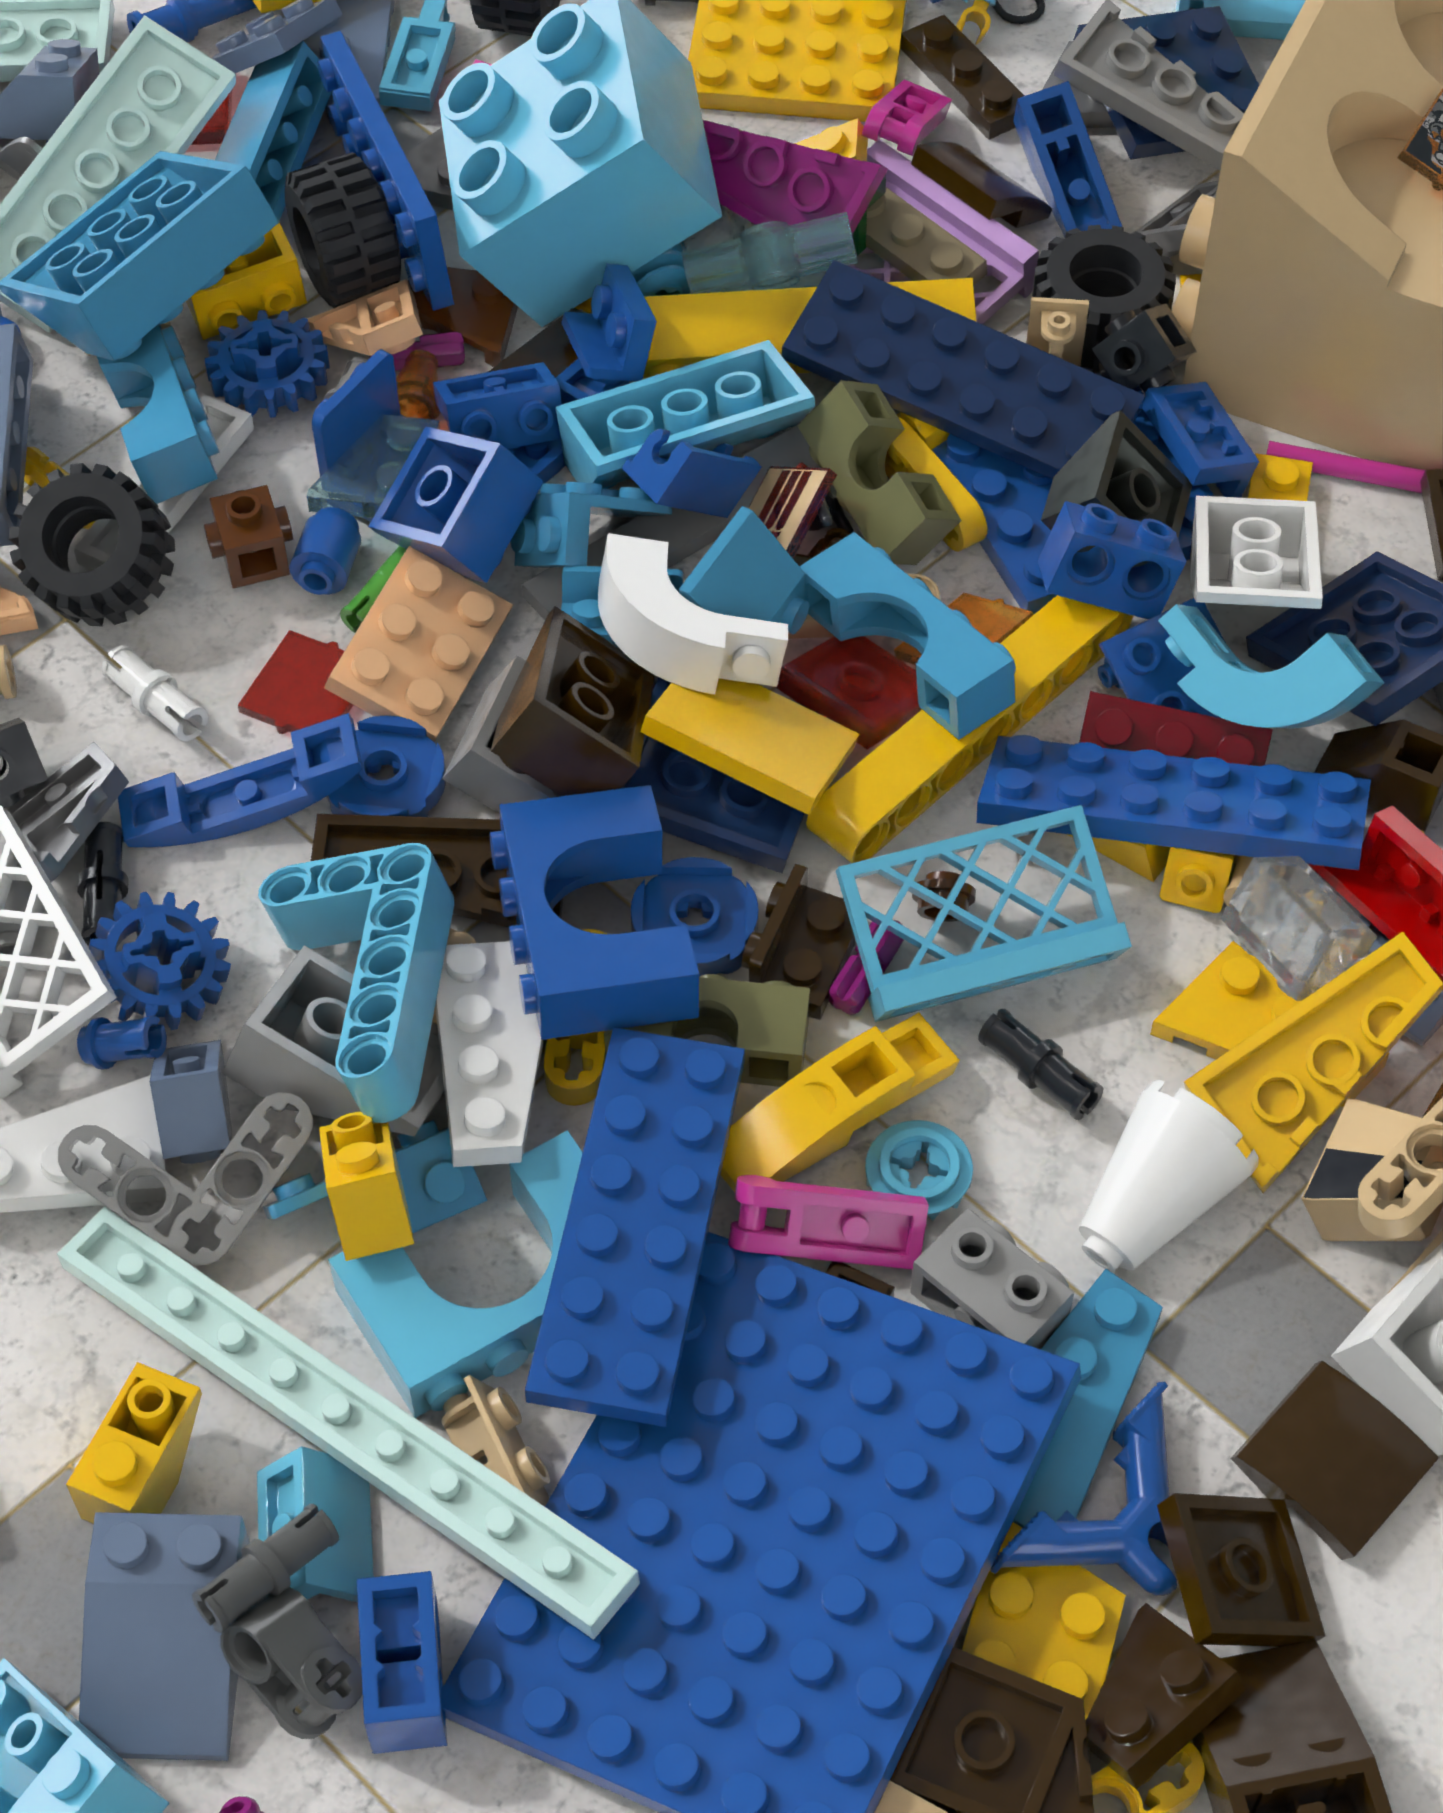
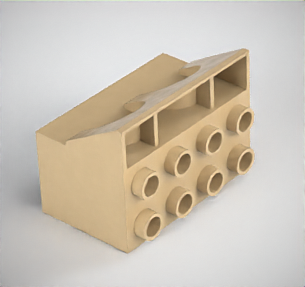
(1326, 244)

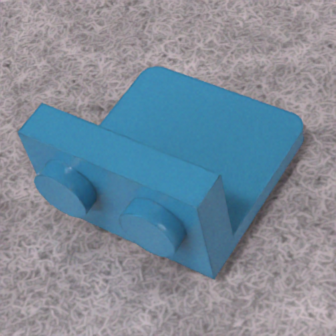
(559, 520)

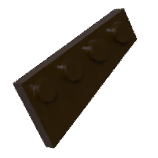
(457, 845)

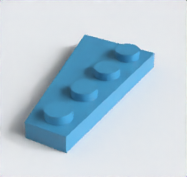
(1109, 1340)

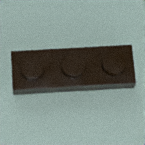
(963, 74)

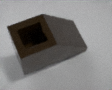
(1399, 760)

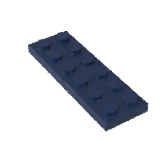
(953, 371)

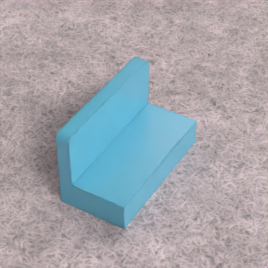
(343, 1495)

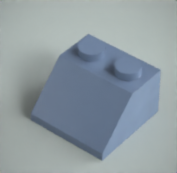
(47, 90)

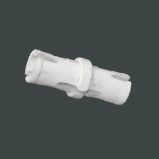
(154, 693)

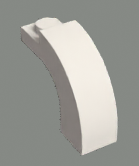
(673, 634)

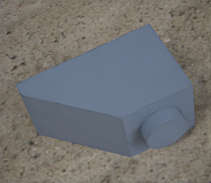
(191, 1102)

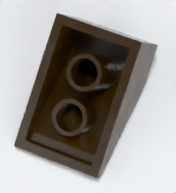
(575, 711)

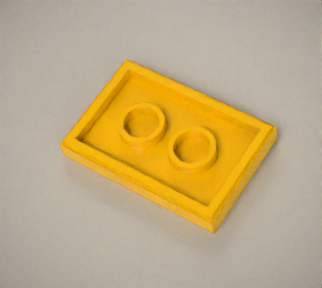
(754, 738)

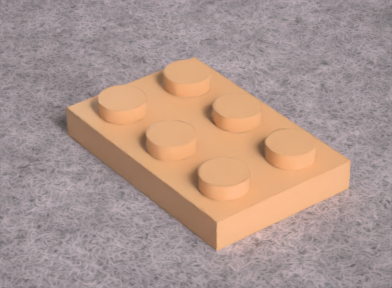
(419, 644)

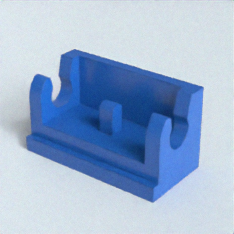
(692, 476)

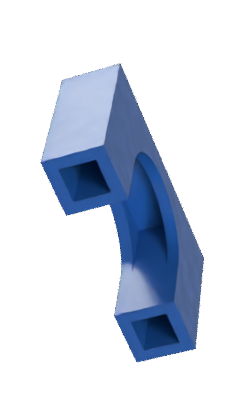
(575, 976)

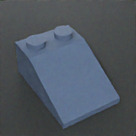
(148, 1657)

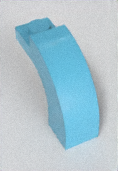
(1307, 692)

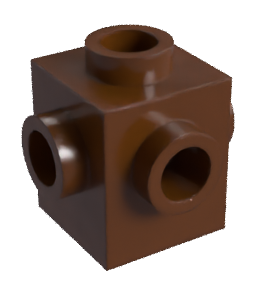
(245, 524)

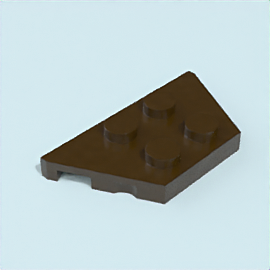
(997, 1744)

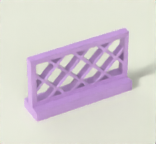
(1007, 254)

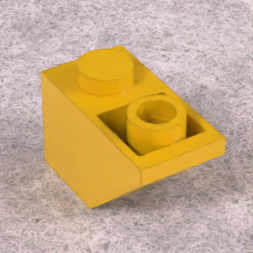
(364, 1186)
(137, 1447)

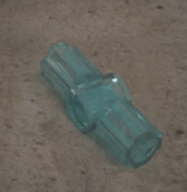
(770, 255)

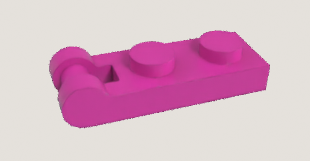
(906, 116)
(829, 1223)

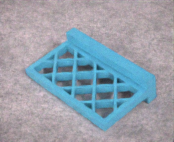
(995, 966)

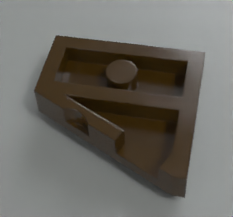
(1157, 1697)

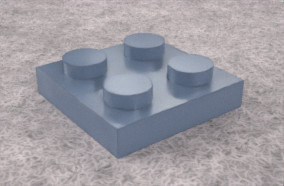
(275, 35)

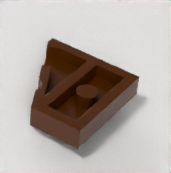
(478, 313)

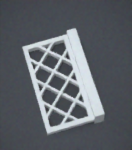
(45, 1029)

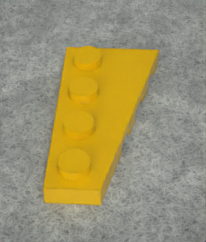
(1314, 1056)

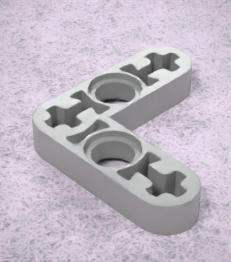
(181, 1201)

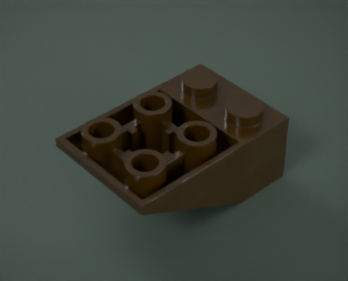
(1289, 1741)

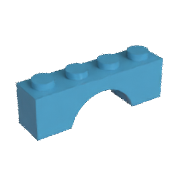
(171, 435)
(863, 593)

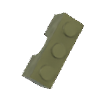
(851, 437)
(760, 1017)

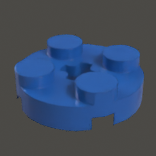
(416, 767)
(719, 895)

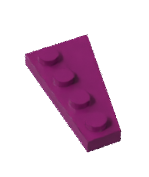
(786, 181)

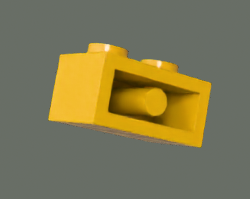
(253, 282)

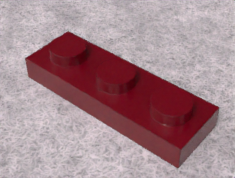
(1173, 732)

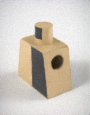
(1354, 1148)

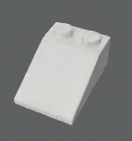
(1255, 552)
(1400, 1351)

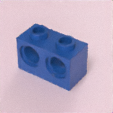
(1107, 572)
(401, 1662)

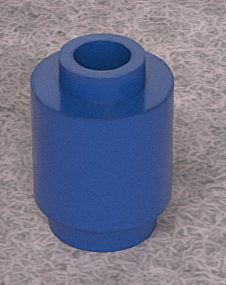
(326, 551)

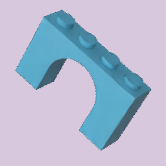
(435, 1343)

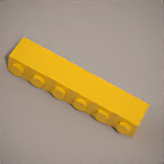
(720, 322)

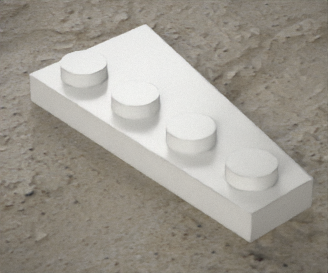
(486, 1053)

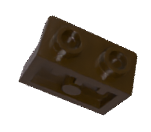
(802, 941)

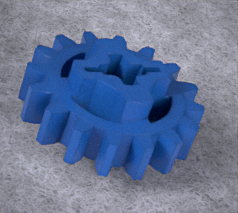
(267, 363)
(181, 948)

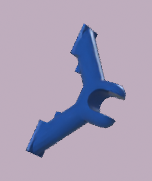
(1126, 1536)

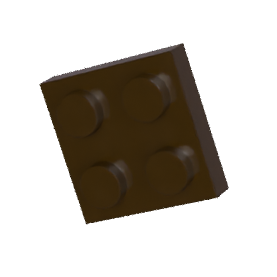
(1240, 1570)

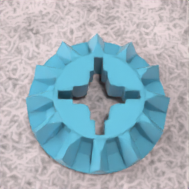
(901, 1148)

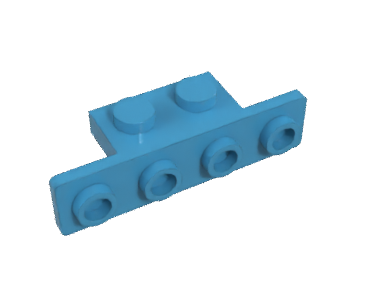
(428, 1177)

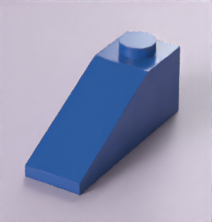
(1064, 159)

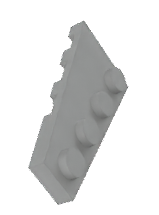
(1140, 83)

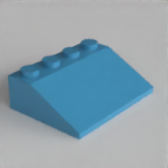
(142, 252)

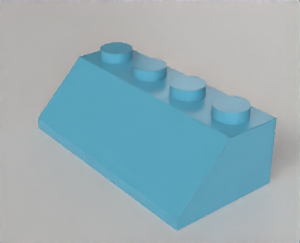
(704, 403)

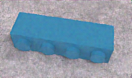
(276, 121)

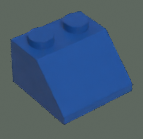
(458, 502)

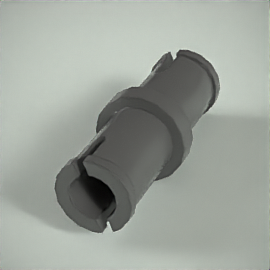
(265, 1567)

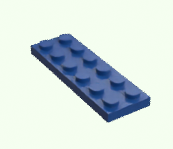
(369, 135)
(1179, 800)
(636, 1228)

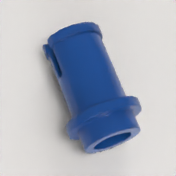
(107, 1042)

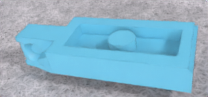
(418, 59)

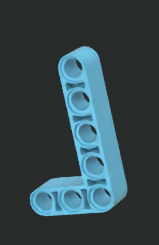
(403, 917)

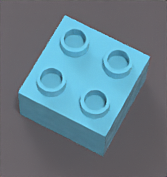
(576, 156)

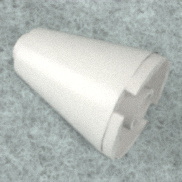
(1162, 1177)

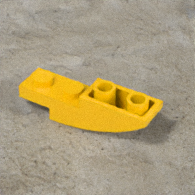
(835, 1097)

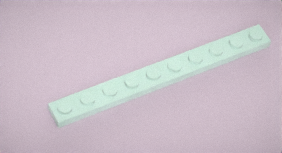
(353, 1423)

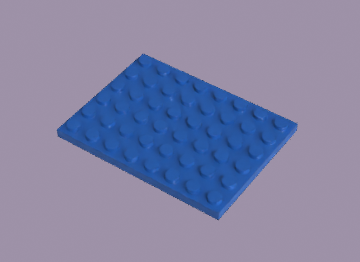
(793, 1546)

